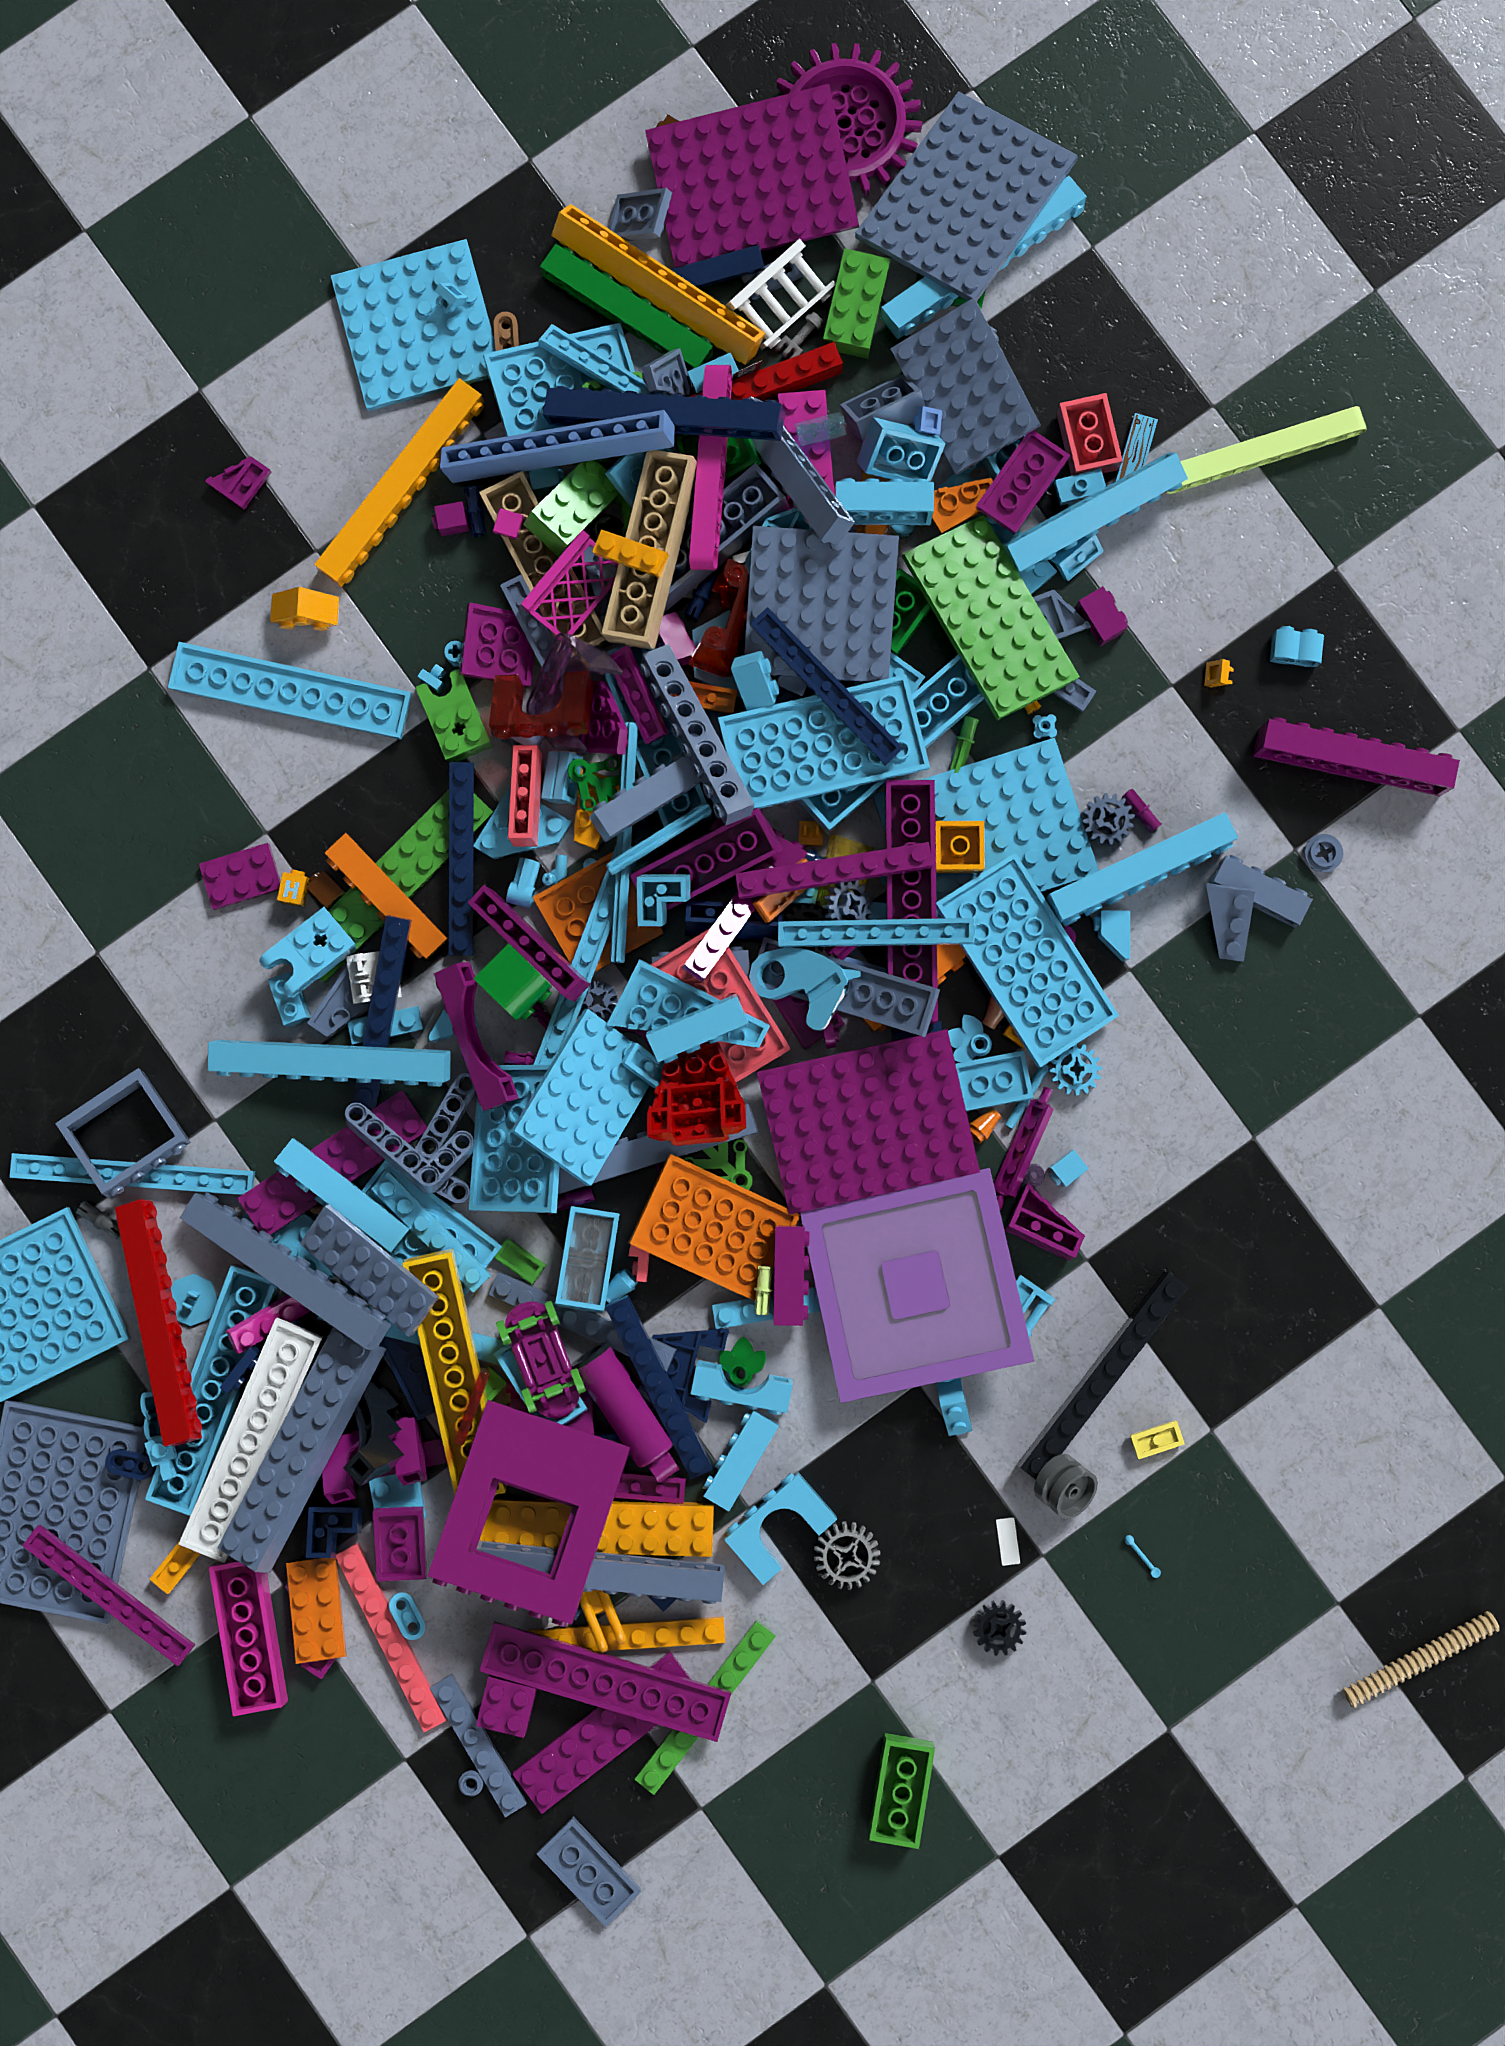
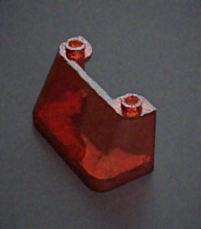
(722, 645)

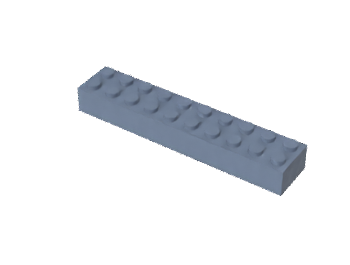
(300, 1452)

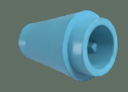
(620, 1285)

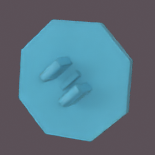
(194, 1299)

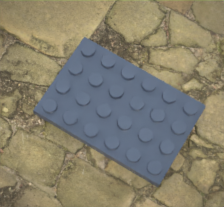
(972, 383)

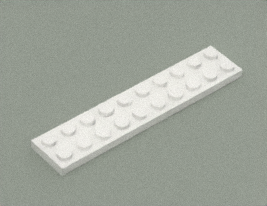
(250, 1434)

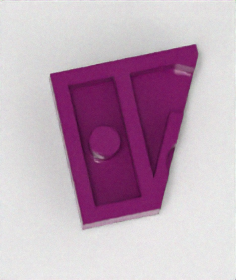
(241, 481)

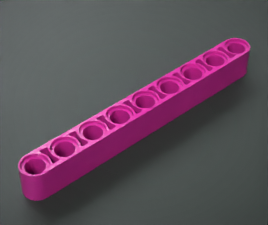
(709, 479)

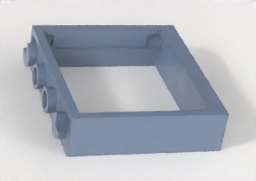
(104, 1101)

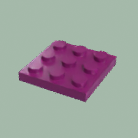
(494, 645)

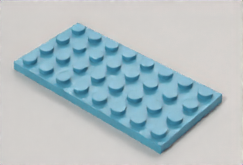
(808, 751)
(1028, 961)

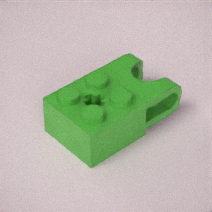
(451, 713)

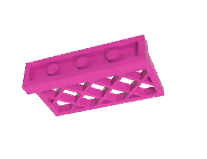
(553, 578)

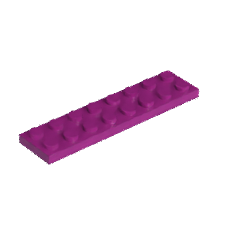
(281, 1201)
(584, 1748)

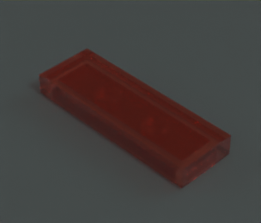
(472, 1406)

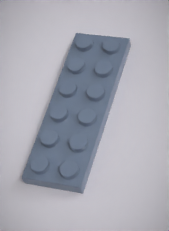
(369, 1270)

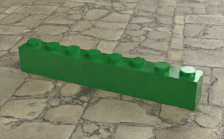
(624, 307)

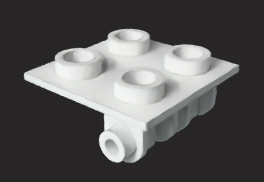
(362, 975)

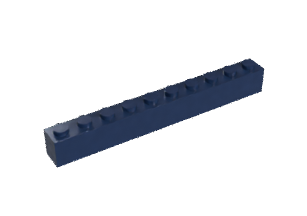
(689, 414)

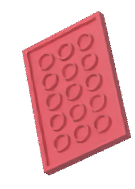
(724, 981)

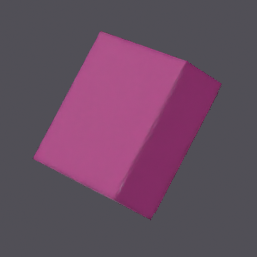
(508, 524)

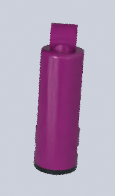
(626, 1410)

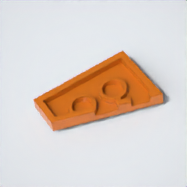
(957, 504)

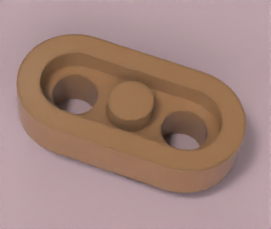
(505, 337)

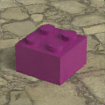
(506, 1706)

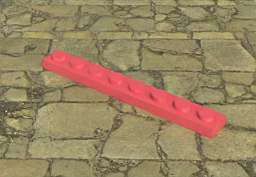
(394, 1645)

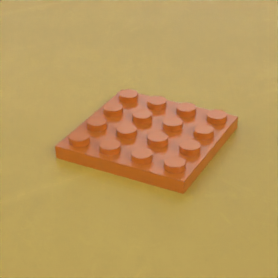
(569, 905)

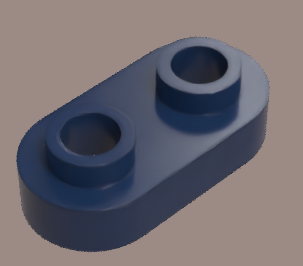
(131, 1466)

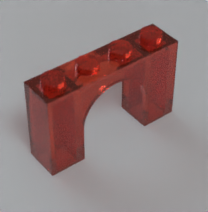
(568, 717)

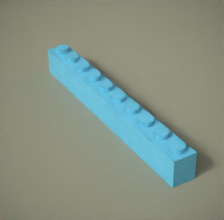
(927, 297)
(329, 1061)

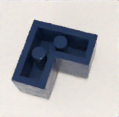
(325, 1524)

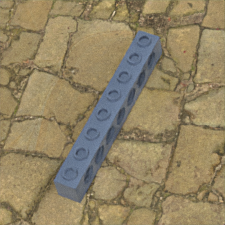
(665, 662)

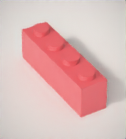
(525, 796)

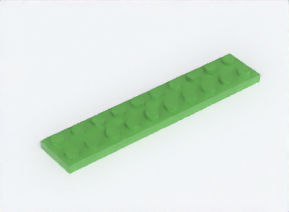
(408, 865)

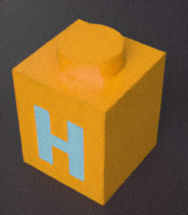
(293, 888)

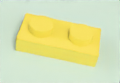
(1157, 1439)

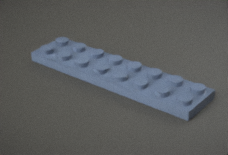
(871, 996)

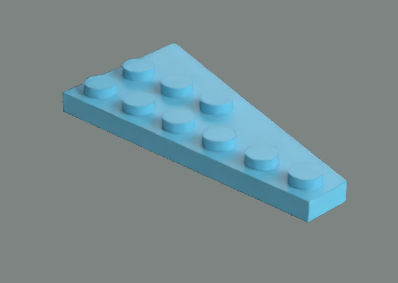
(658, 998)

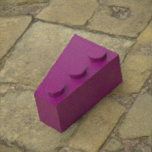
(1043, 1226)

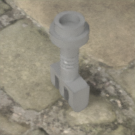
(813, 322)

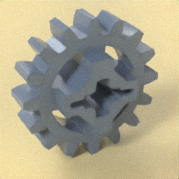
(1111, 827)
(846, 903)

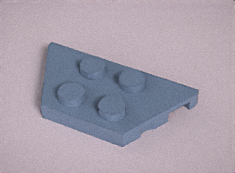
(1060, 615)

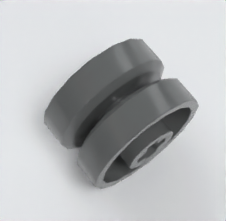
(1065, 1486)

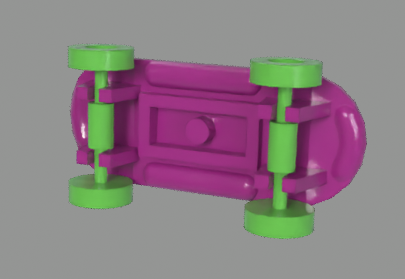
(542, 1359)

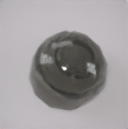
(608, 523)

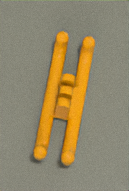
(594, 1604)

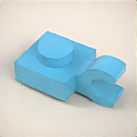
(162, 1456)

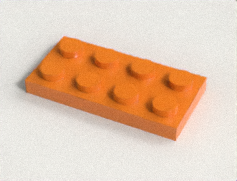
(316, 1610)

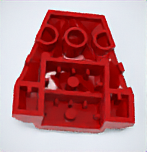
(696, 1100)

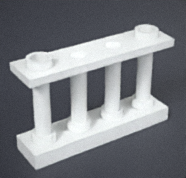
(759, 286)

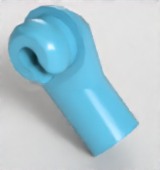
(557, 874)

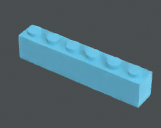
(341, 1194)

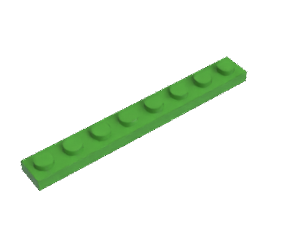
(726, 1677)

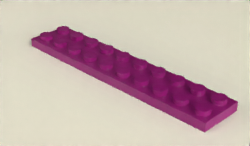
(605, 1681)

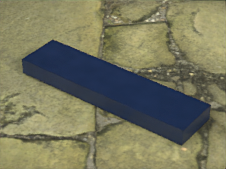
(722, 267)

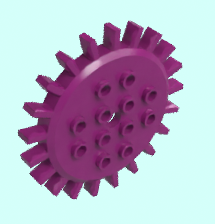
(866, 86)

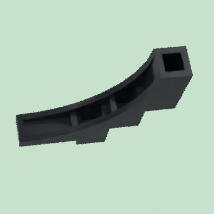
(376, 1431)

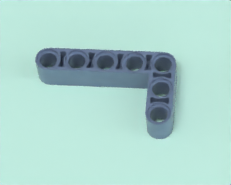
(440, 1139)
(406, 1152)

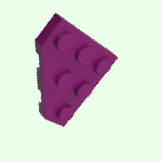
(607, 726)

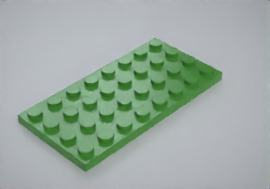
(990, 617)

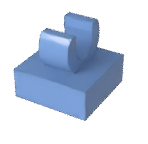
(927, 420)

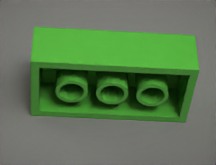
(856, 302)
(572, 506)
(901, 1790)

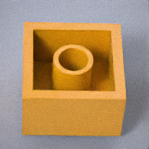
(959, 846)

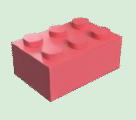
(1089, 435)

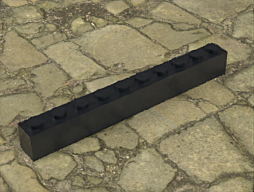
(1103, 1373)

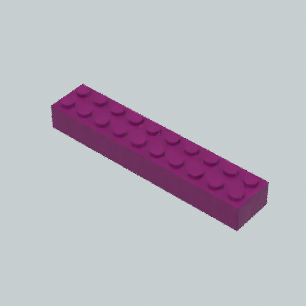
(913, 893)

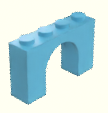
(793, 1495)

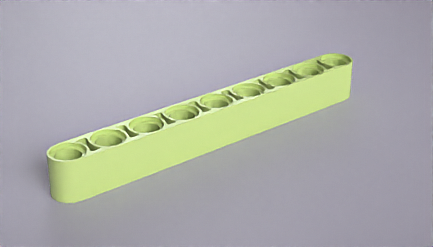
(1272, 447)

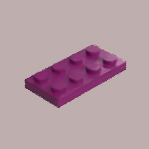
(1022, 481)

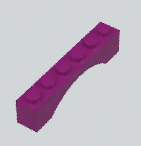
(458, 992)

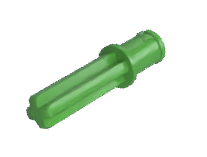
(964, 743)

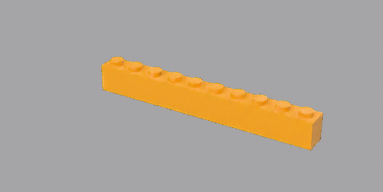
(657, 284)
(400, 483)

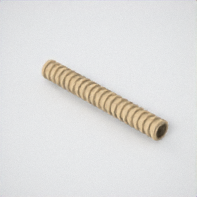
(1422, 1658)

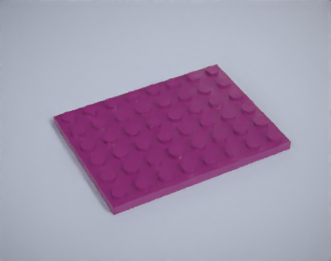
(753, 176)
(868, 1121)

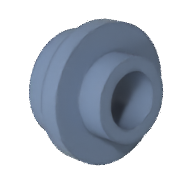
(465, 1788)

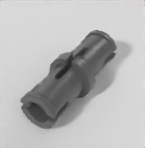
(99, 1219)

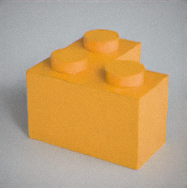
(304, 608)

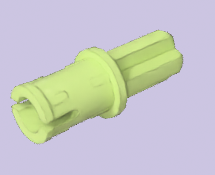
(763, 1290)

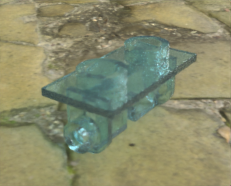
(820, 429)

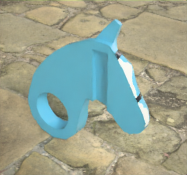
(807, 971)

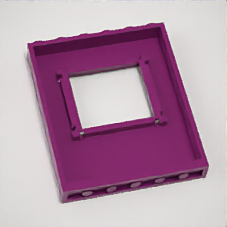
(547, 1462)

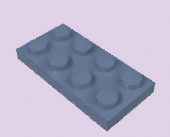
(589, 1871)

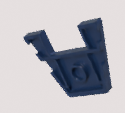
(683, 1363)

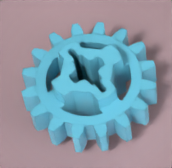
(1075, 1081)

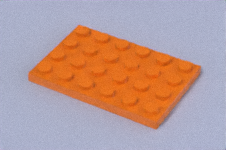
(710, 1226)

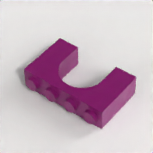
(409, 1469)

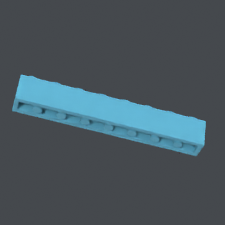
(1095, 511)

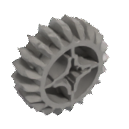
(852, 1544)

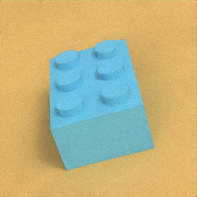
(899, 451)

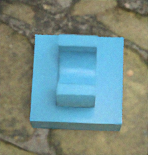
(451, 294)
(433, 678)

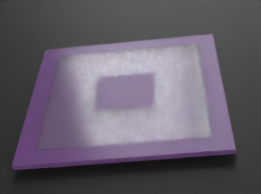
(916, 1287)

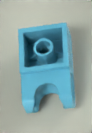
(306, 958)

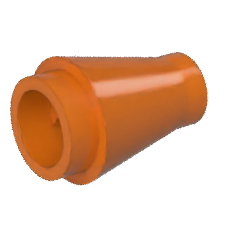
(984, 1125)

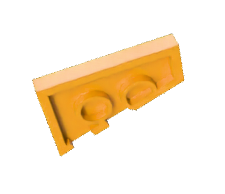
(584, 830)

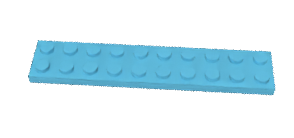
(290, 690)

